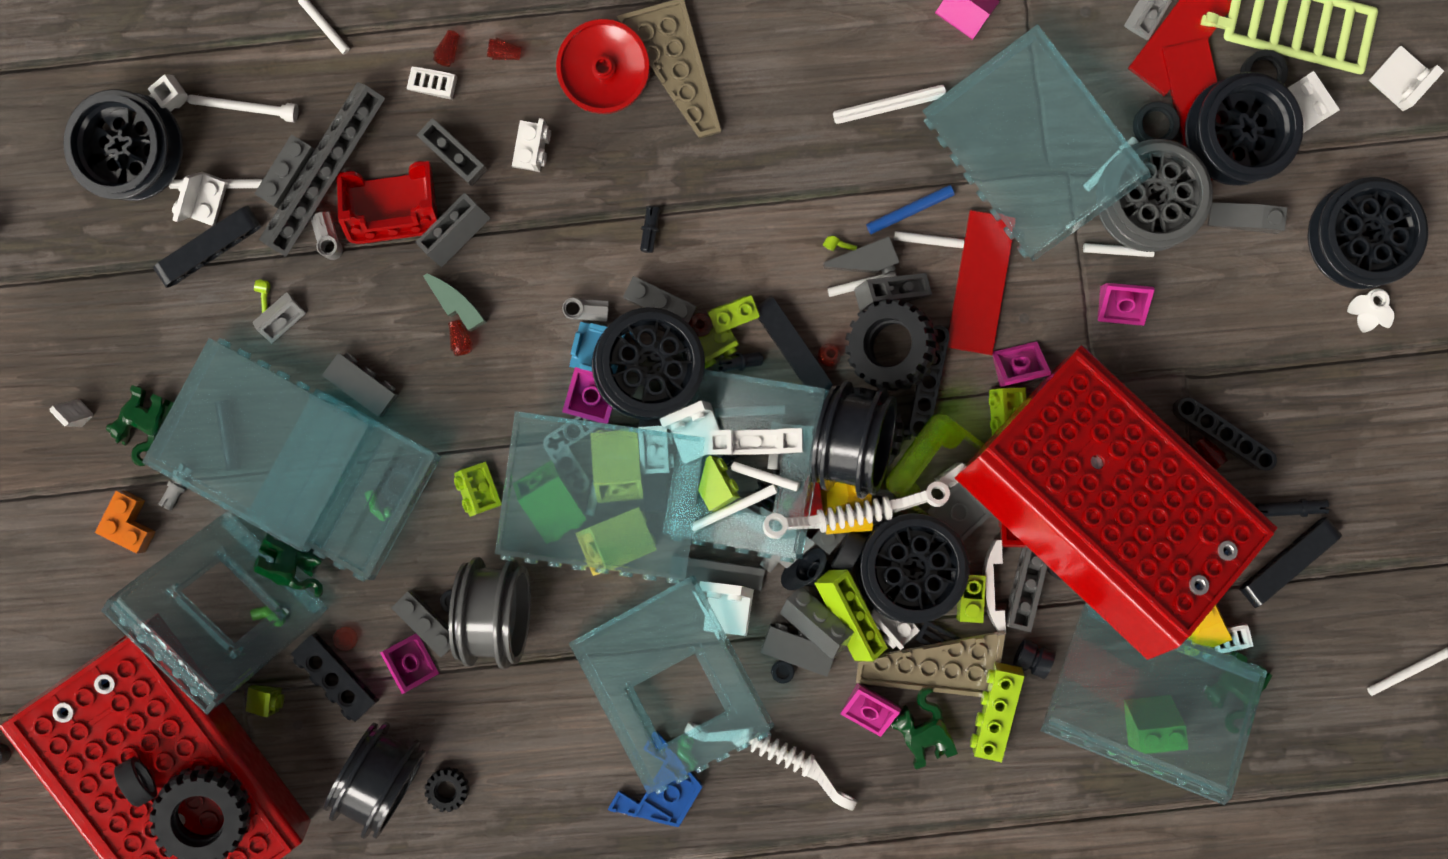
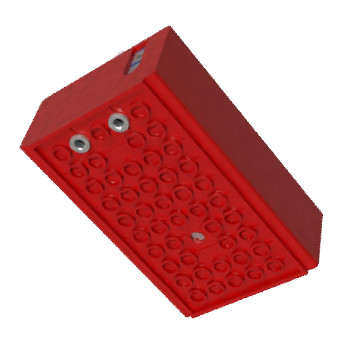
(1117, 504)
(130, 708)

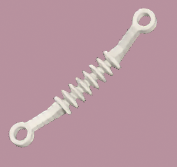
(887, 508)
(809, 766)

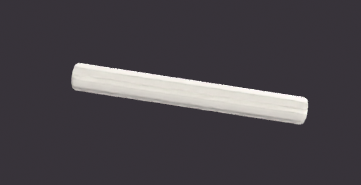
(888, 104)

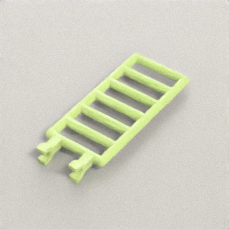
(1294, 51)

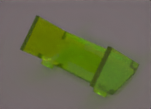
(937, 432)

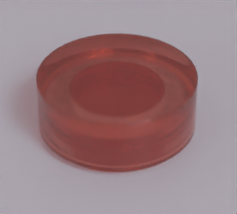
(345, 638)

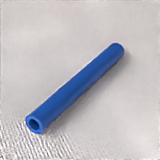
(910, 209)

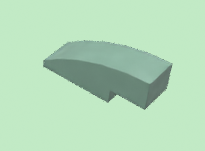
(454, 302)

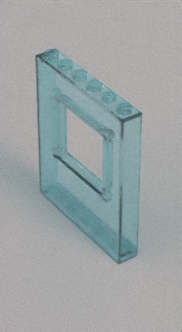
(763, 405)
(186, 640)
(650, 641)

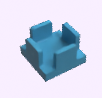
(584, 346)

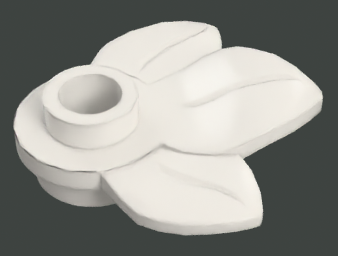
(1371, 314)

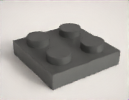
(961, 512)

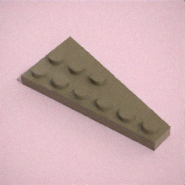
(676, 61)
(946, 666)

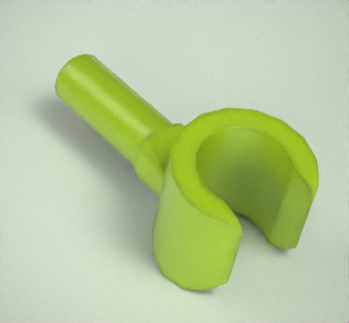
(832, 241)
(263, 287)

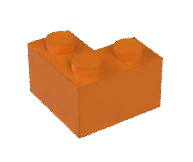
(120, 526)

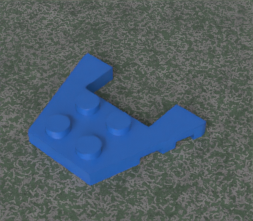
(666, 807)

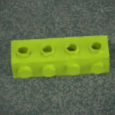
(848, 605)
(997, 712)

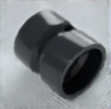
(1034, 658)

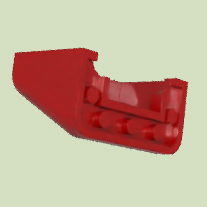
(387, 206)

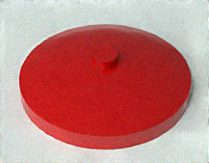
(602, 66)

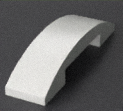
(755, 442)
(993, 556)

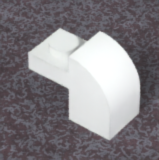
(168, 92)

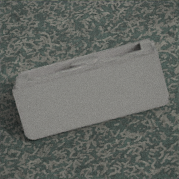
(1146, 17)
(278, 318)

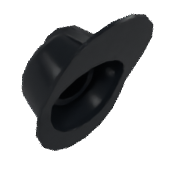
(805, 570)

